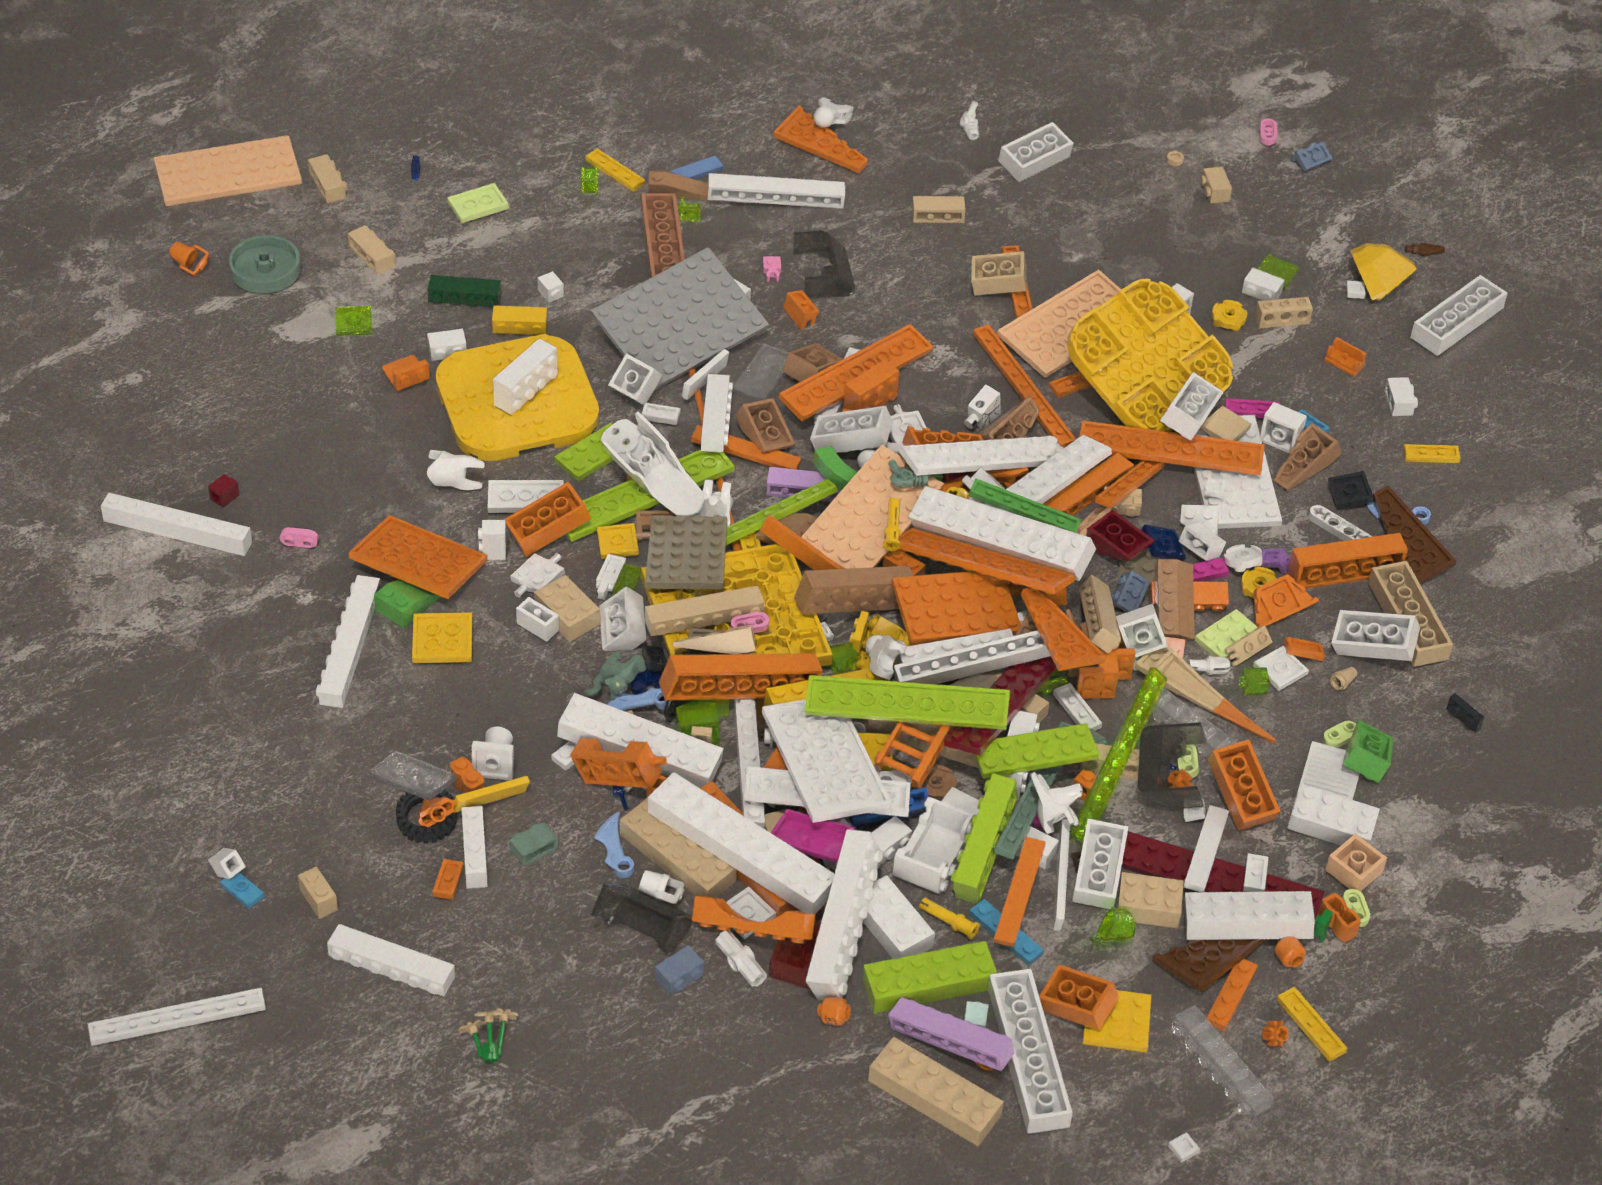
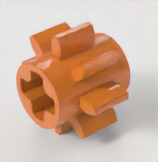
(1179, 779)
(1275, 1033)

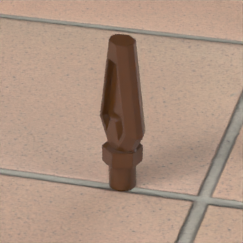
(1424, 248)

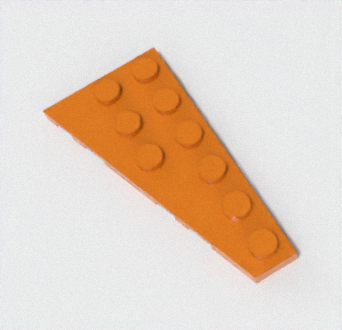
(802, 132)
(1063, 639)

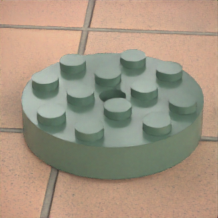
(264, 264)

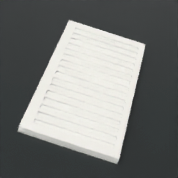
(1327, 772)

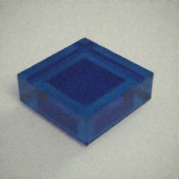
(415, 167)

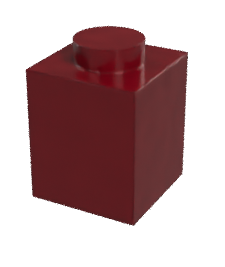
(223, 490)

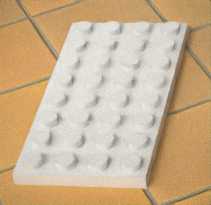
(1247, 498)
(826, 762)

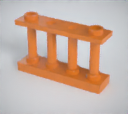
(927, 758)

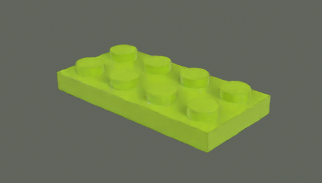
(585, 456)

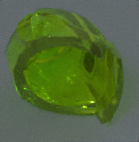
(1115, 926)

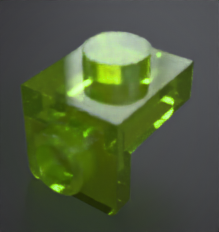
(689, 211)

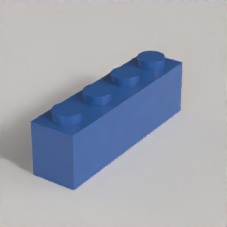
(916, 807)

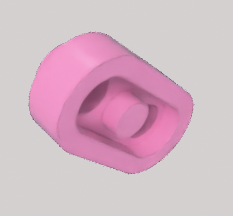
(1268, 132)
(299, 537)
(758, 619)

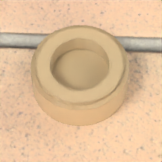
(1175, 158)

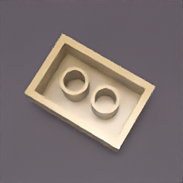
(999, 273)
(574, 608)
(1151, 899)

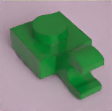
(1322, 923)

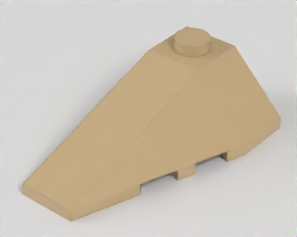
(732, 641)

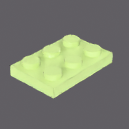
(477, 203)
(1224, 633)

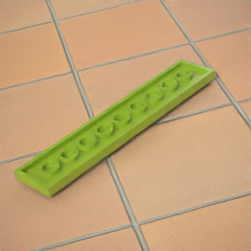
(630, 497)
(907, 702)

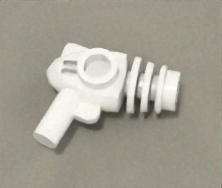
(969, 122)

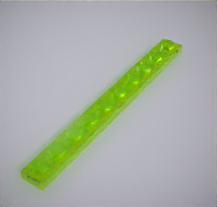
(1120, 752)

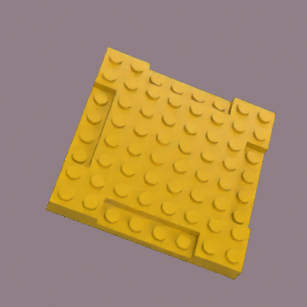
(778, 579)

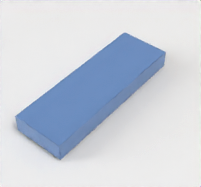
(700, 168)

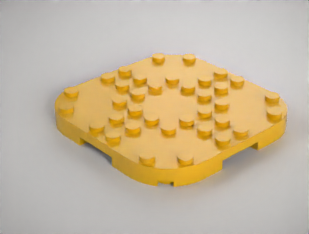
(1143, 351)
(555, 415)

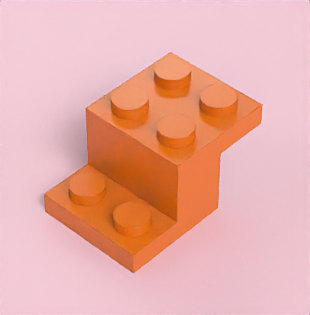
(1102, 678)

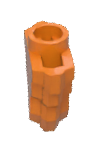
(435, 810)

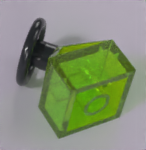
(691, 714)

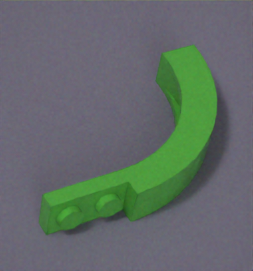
(835, 470)

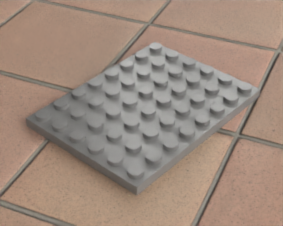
(681, 317)

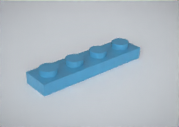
(989, 918)

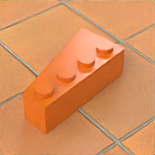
(925, 436)

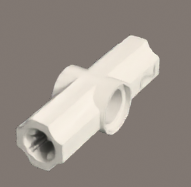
(741, 958)

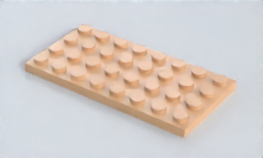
(227, 170)
(1043, 331)
(855, 521)

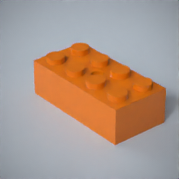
(547, 519)
(1243, 785)

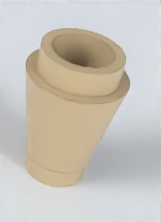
(1342, 678)

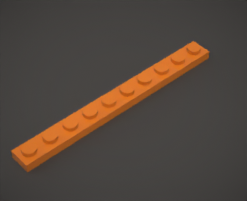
(1023, 384)

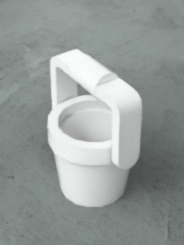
(655, 886)

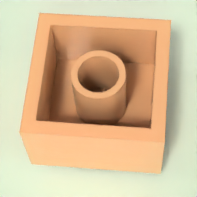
(1356, 863)

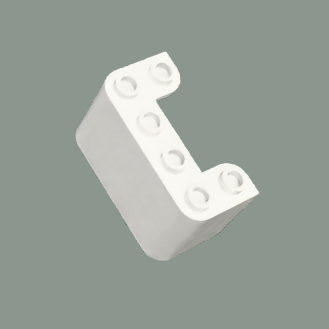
(934, 846)

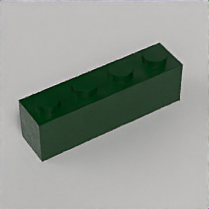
(464, 291)

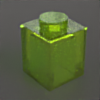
(589, 180)
(1254, 681)

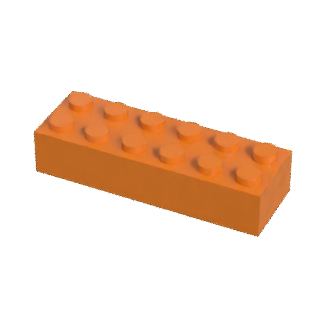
(1344, 560)

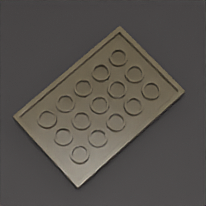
(686, 552)

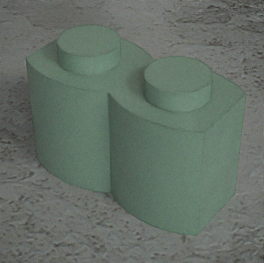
(533, 843)

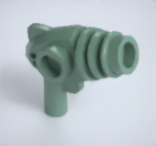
(905, 478)

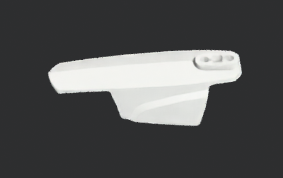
(653, 465)

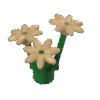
(489, 1051)

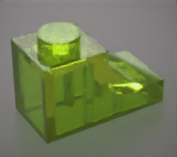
(843, 658)

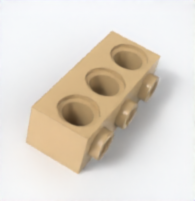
(1283, 312)
(1130, 770)

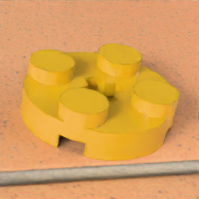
(1222, 319)
(1251, 579)

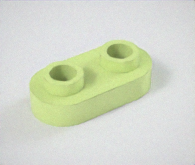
(1342, 732)
(1190, 761)
(1359, 905)

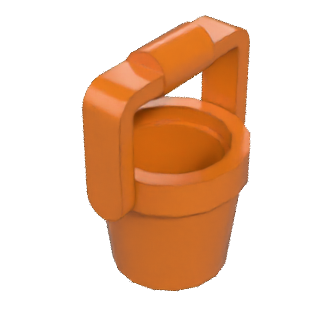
(187, 255)

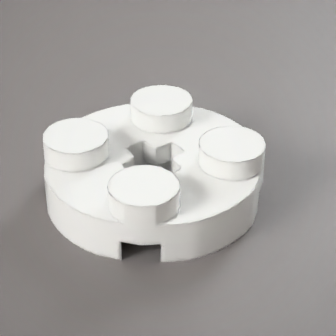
(1242, 557)

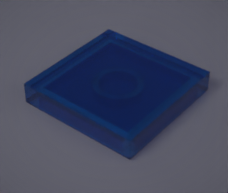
(1165, 544)

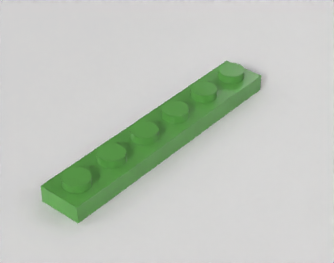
(1022, 506)

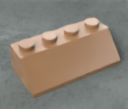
(1175, 598)

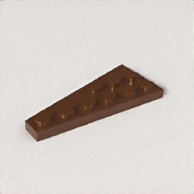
(1425, 553)
(1205, 960)

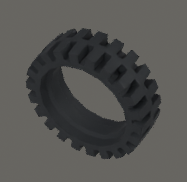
(422, 832)

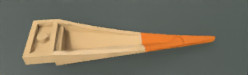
(1189, 684)

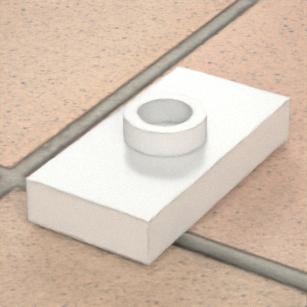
(661, 413)

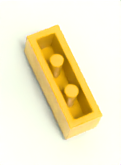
(519, 320)

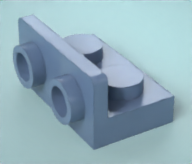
(1312, 156)
(1129, 591)

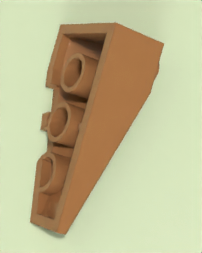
(683, 186)
(1013, 423)
(1310, 455)

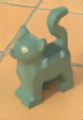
(616, 675)

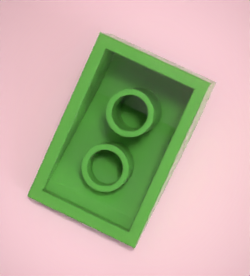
(402, 600)
(1369, 751)

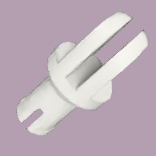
(1211, 665)

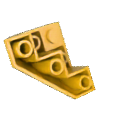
(1381, 268)
(881, 626)

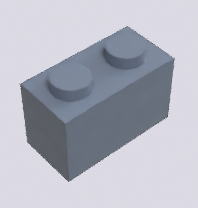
(679, 970)

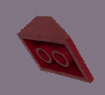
(1118, 537)

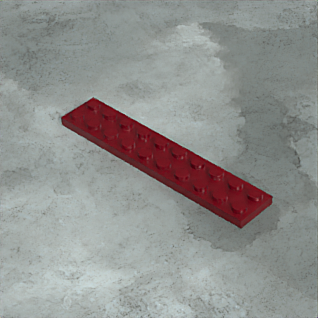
(1022, 682)
(1170, 861)

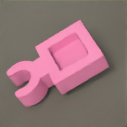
(772, 267)

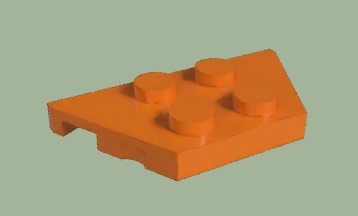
(1279, 600)

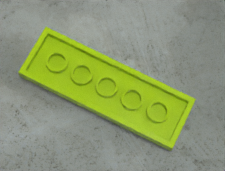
(1038, 750)

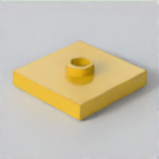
(618, 540)

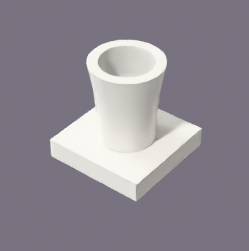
(495, 755)

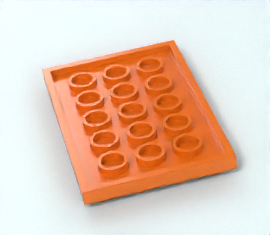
(418, 556)
(954, 605)

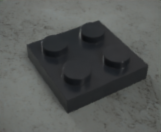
(1350, 490)

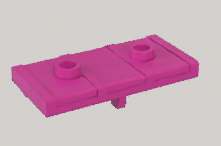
(815, 839)

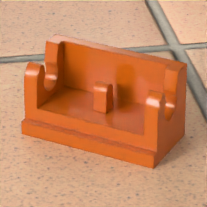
(800, 308)
(1345, 356)

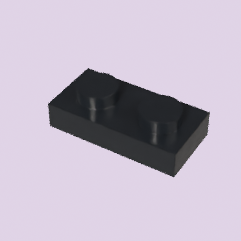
(654, 658)
(1465, 713)

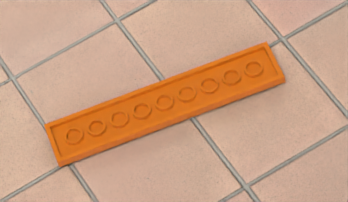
(829, 384)
(1175, 449)
(985, 561)

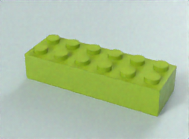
(980, 844)
(929, 976)

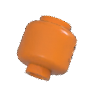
(1290, 952)
(834, 1011)

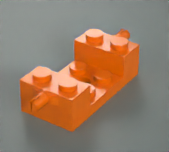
(630, 768)

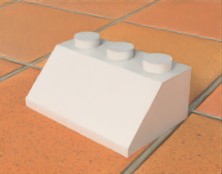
(622, 621)

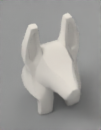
(451, 470)
(718, 502)
(1055, 803)

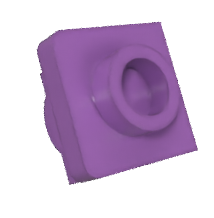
(1275, 558)

